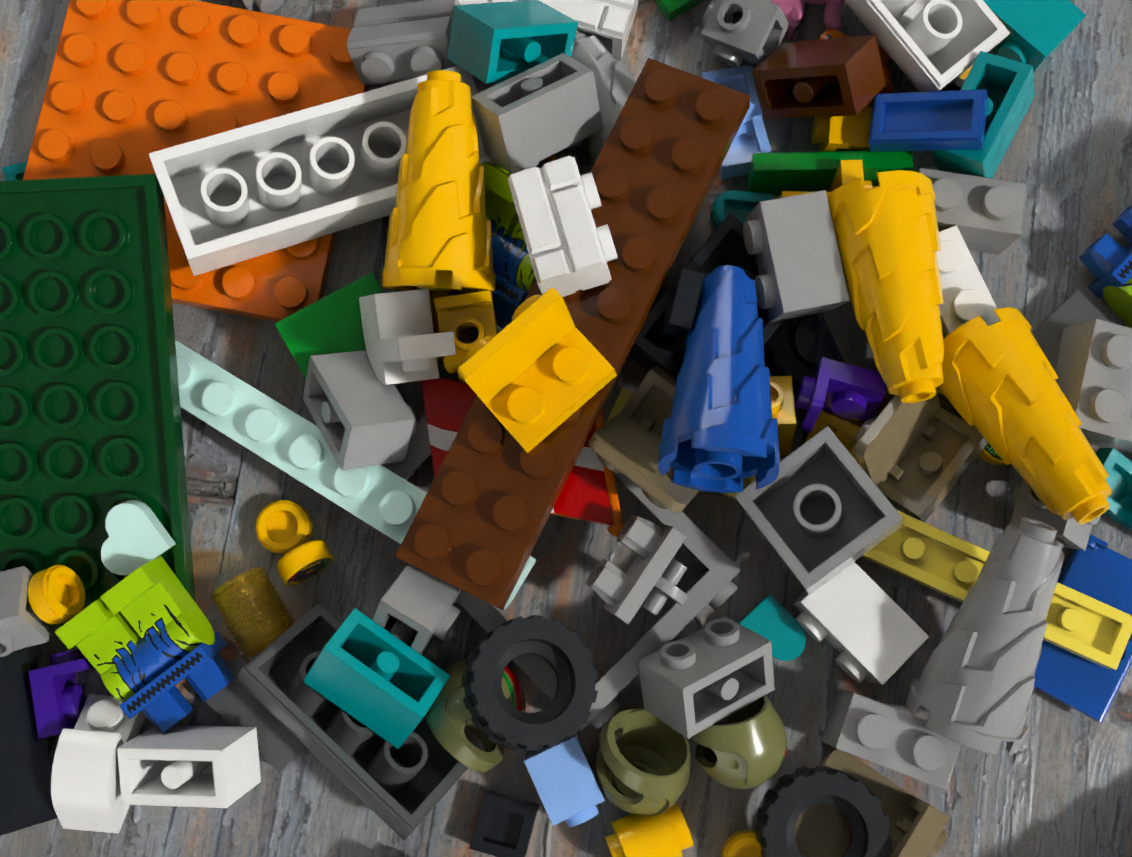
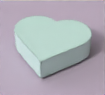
(133, 537)

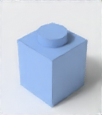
(565, 782)

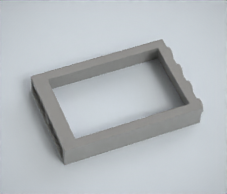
(675, 624)

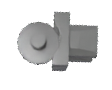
(654, 550)

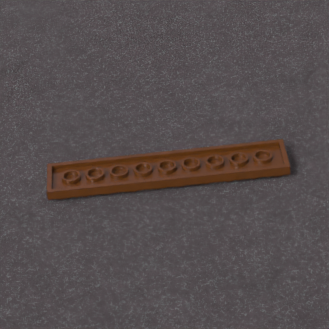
(651, 184)

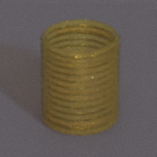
(252, 610)

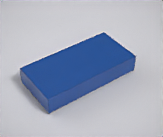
(928, 121)

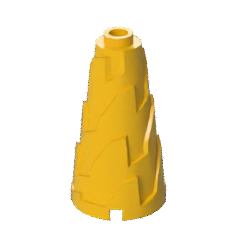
(439, 218)
(893, 276)
(1011, 396)

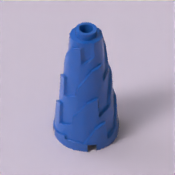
(722, 396)

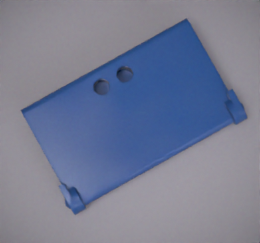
(1069, 677)

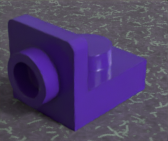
(841, 389)
(56, 692)

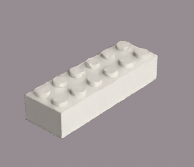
(290, 175)

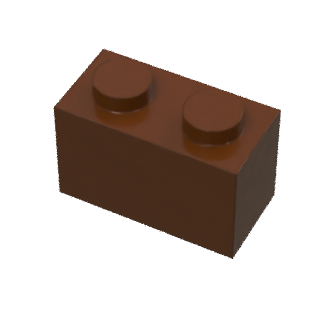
(819, 78)

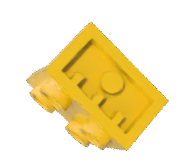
(536, 369)

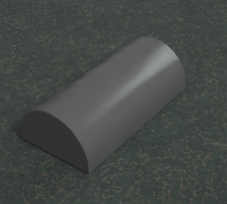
(391, 781)

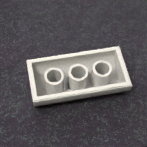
(931, 38)

